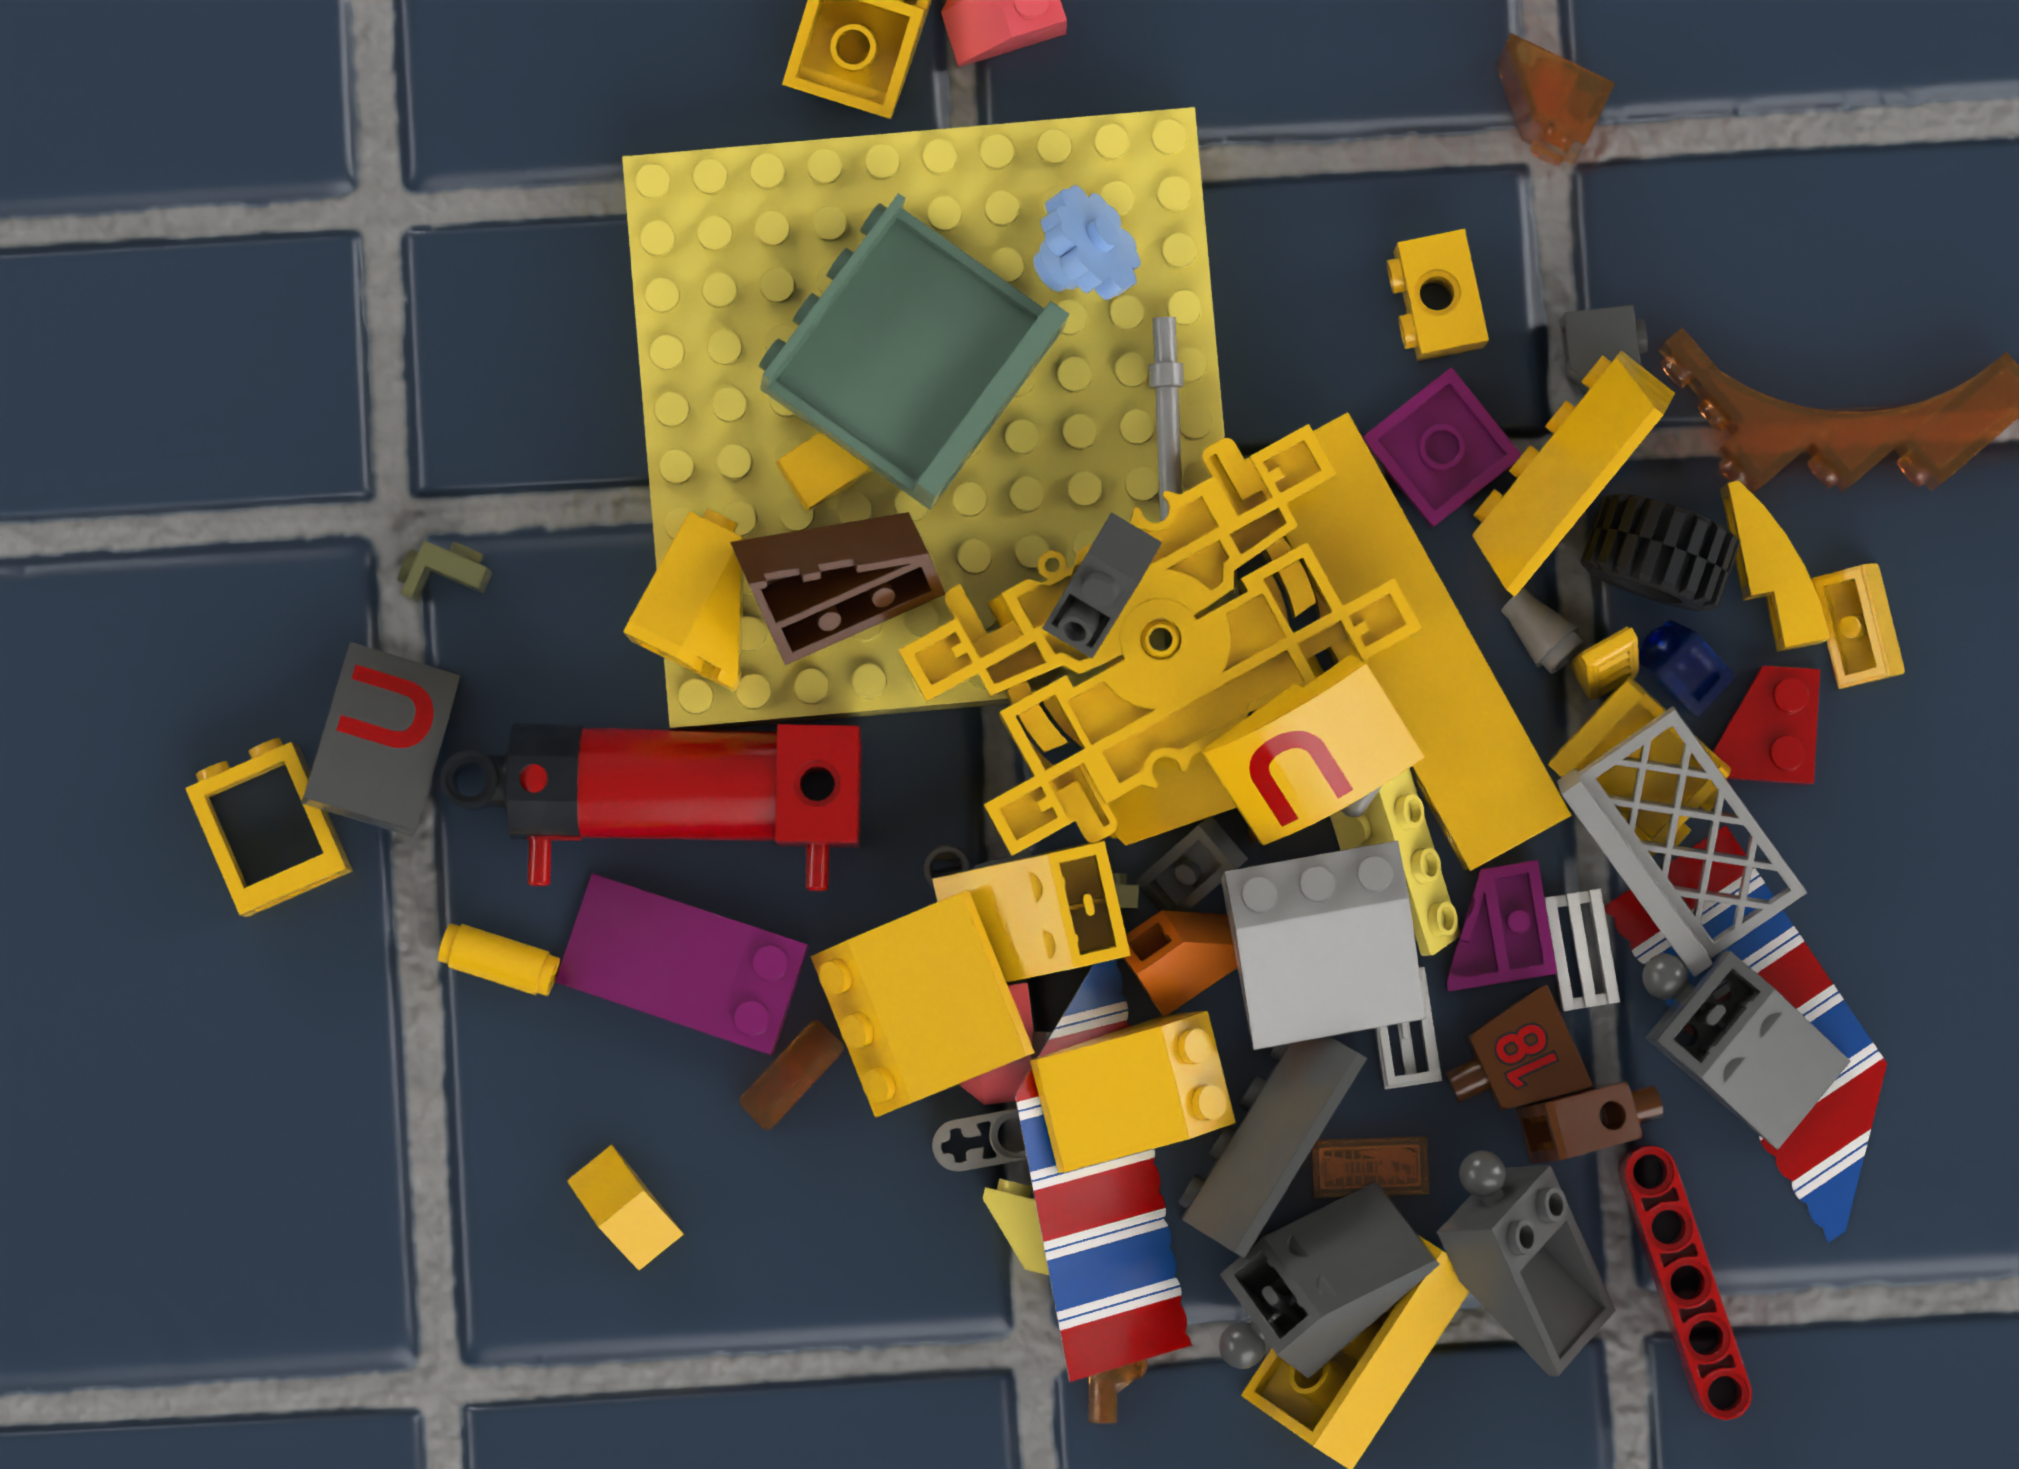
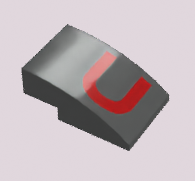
(381, 739)

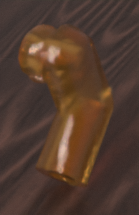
(1104, 1390)

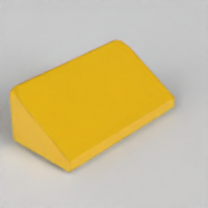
(1859, 625)

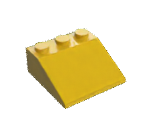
(922, 1003)

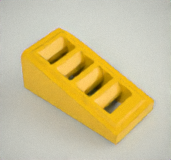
(1607, 663)

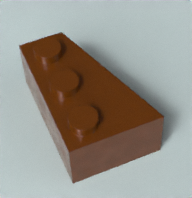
(836, 580)

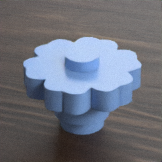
(1085, 246)

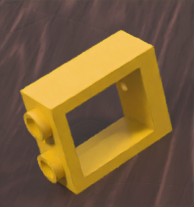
(290, 882)

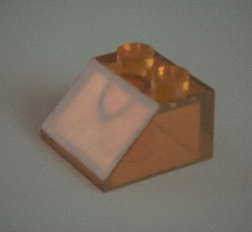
(1551, 99)

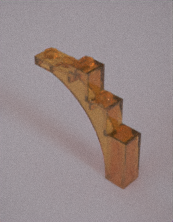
(1769, 433)

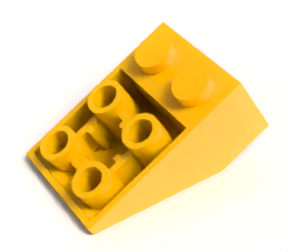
(1046, 910)

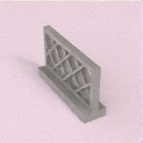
(1639, 868)

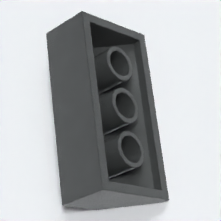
(1270, 1141)

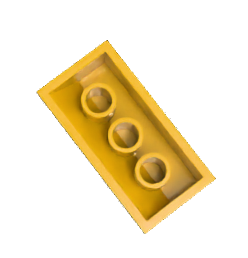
(1358, 1388)

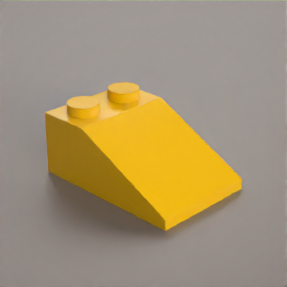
(1133, 1090)

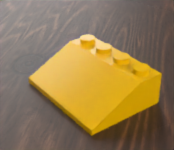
(1570, 469)

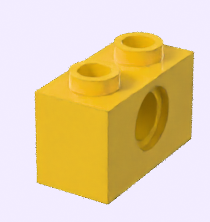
(1443, 261)

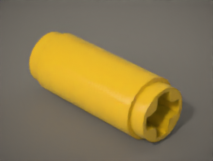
(498, 959)

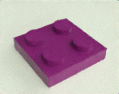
(1441, 448)

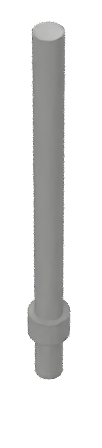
(1166, 377)

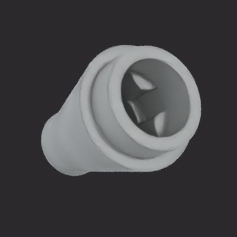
(1544, 633)

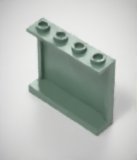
(909, 353)

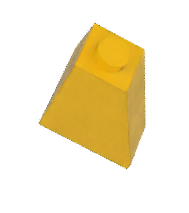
(696, 602)
(1173, 804)

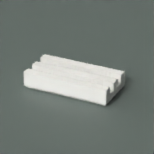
(1603, 946)
(1430, 1049)

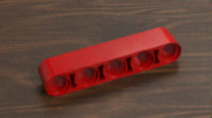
(1706, 1301)

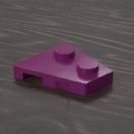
(1503, 930)

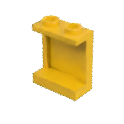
(1614, 721)

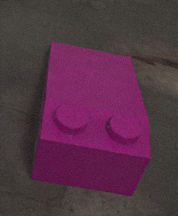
(682, 964)

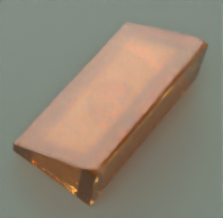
(791, 1075)

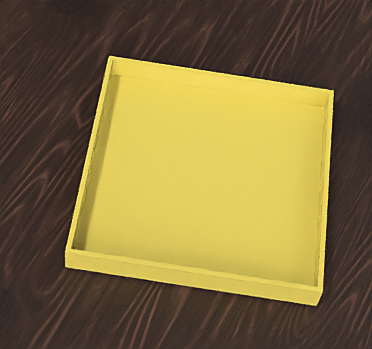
(745, 235)

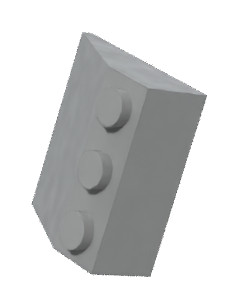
(1324, 945)

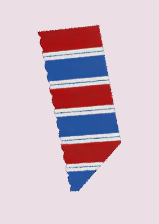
(1830, 1143)
(1102, 1221)

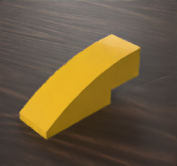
(1772, 569)

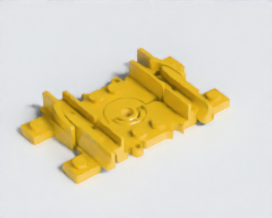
(1172, 698)

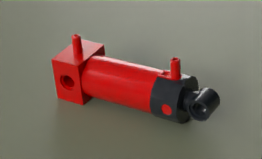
(671, 785)

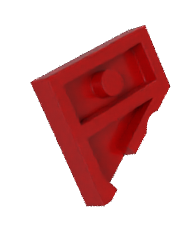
(1774, 728)

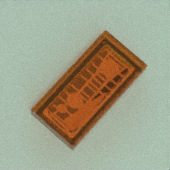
(1353, 1163)

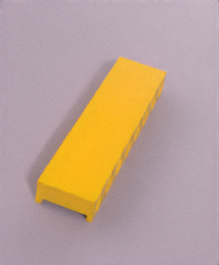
(1477, 758)

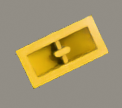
(624, 1208)

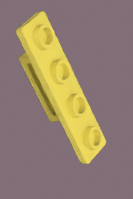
(1399, 815)

